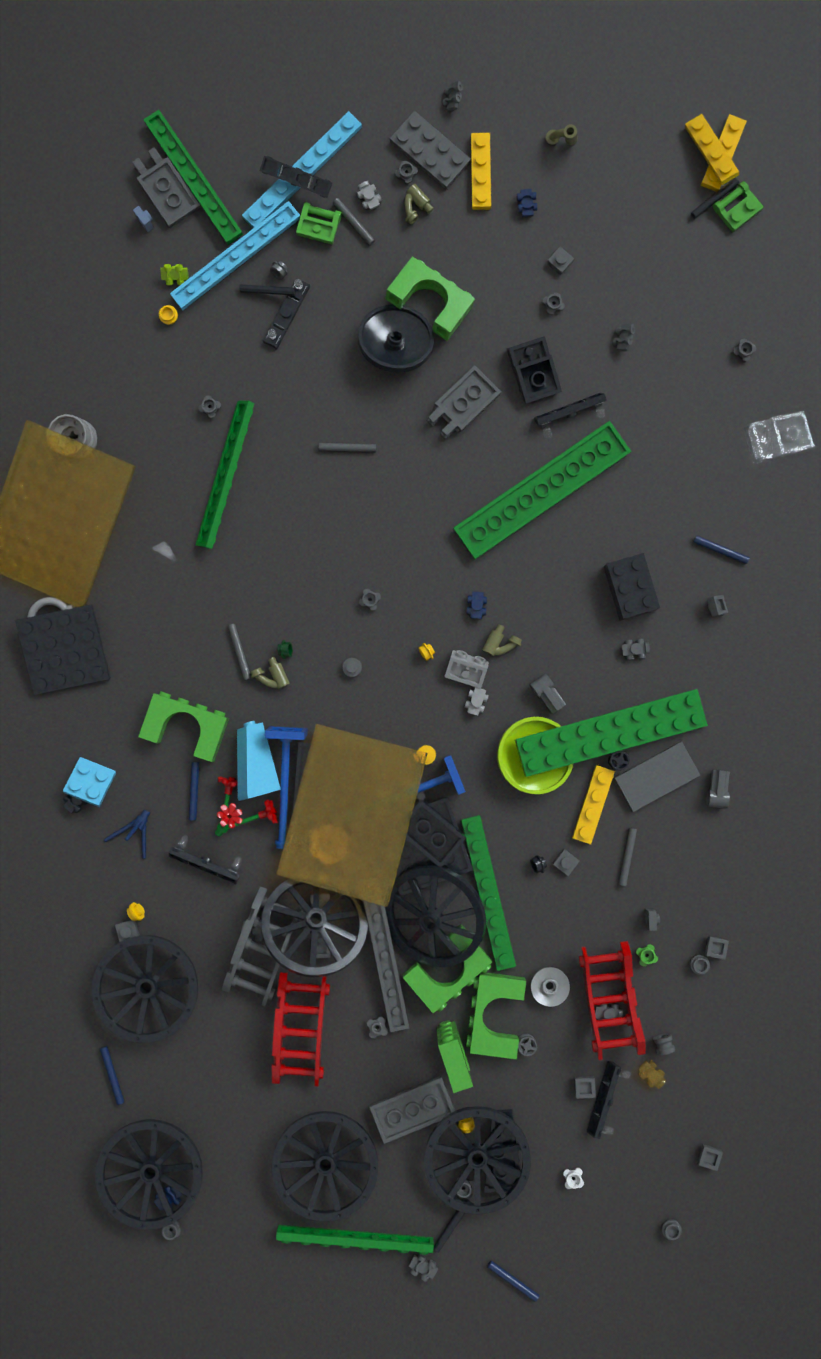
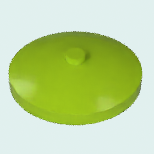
(510, 763)

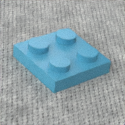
(89, 782)

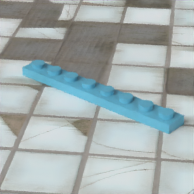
(310, 162)
(235, 255)

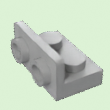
(467, 668)

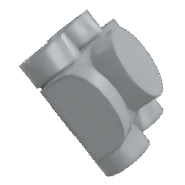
(367, 192)
(477, 698)

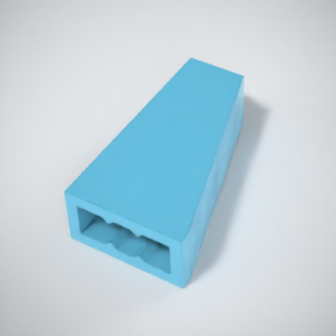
(254, 762)

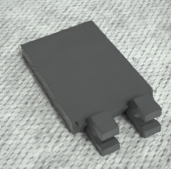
(166, 189)
(464, 401)

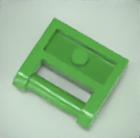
(742, 211)
(316, 228)

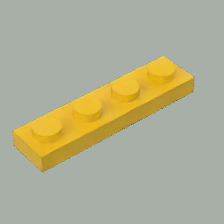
(729, 139)
(712, 149)
(480, 171)
(593, 804)

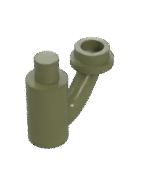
(569, 132)
(416, 195)
(494, 640)
(277, 672)

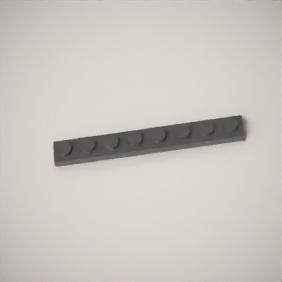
(386, 966)

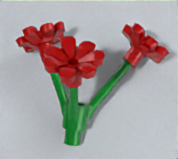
(230, 816)

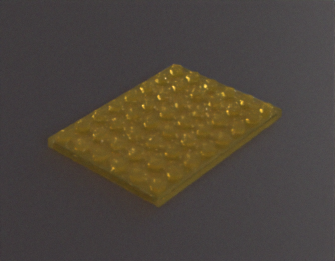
(59, 512)
(352, 814)

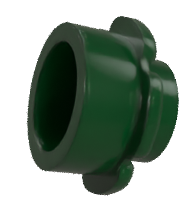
(285, 649)

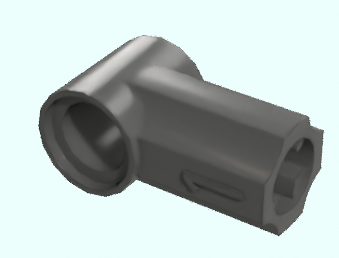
(545, 689)
(718, 794)

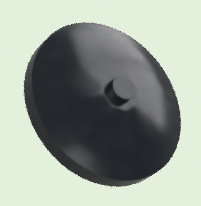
(395, 338)

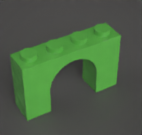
(418, 276)
(211, 724)
(435, 993)
(482, 1039)
(454, 1056)

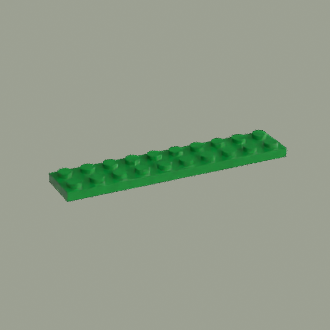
(542, 490)
(610, 732)

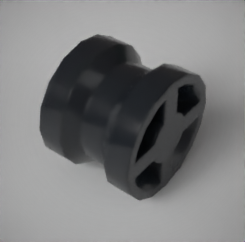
(622, 760)

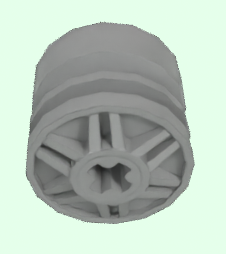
(72, 426)

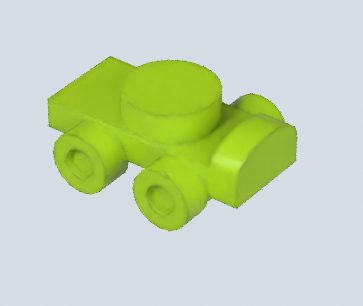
(174, 273)

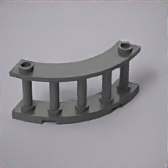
(245, 942)

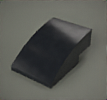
(534, 369)

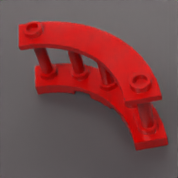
(628, 996)
(282, 1031)

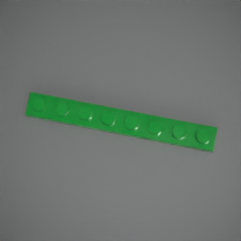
(193, 177)
(225, 474)
(488, 892)
(360, 1239)

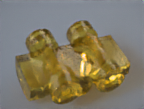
(655, 1077)

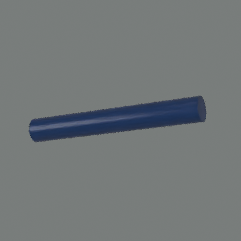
(721, 549)
(194, 791)
(112, 1075)
(513, 1281)

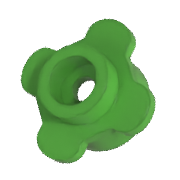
(652, 958)

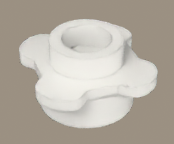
(577, 1183)

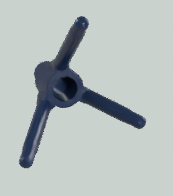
(138, 823)

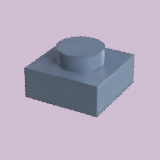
(144, 218)

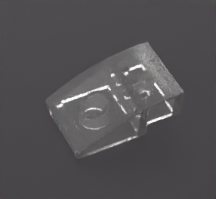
(778, 437)

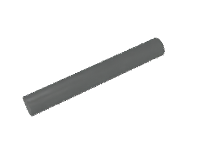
(353, 221)
(347, 447)
(239, 651)
(627, 856)

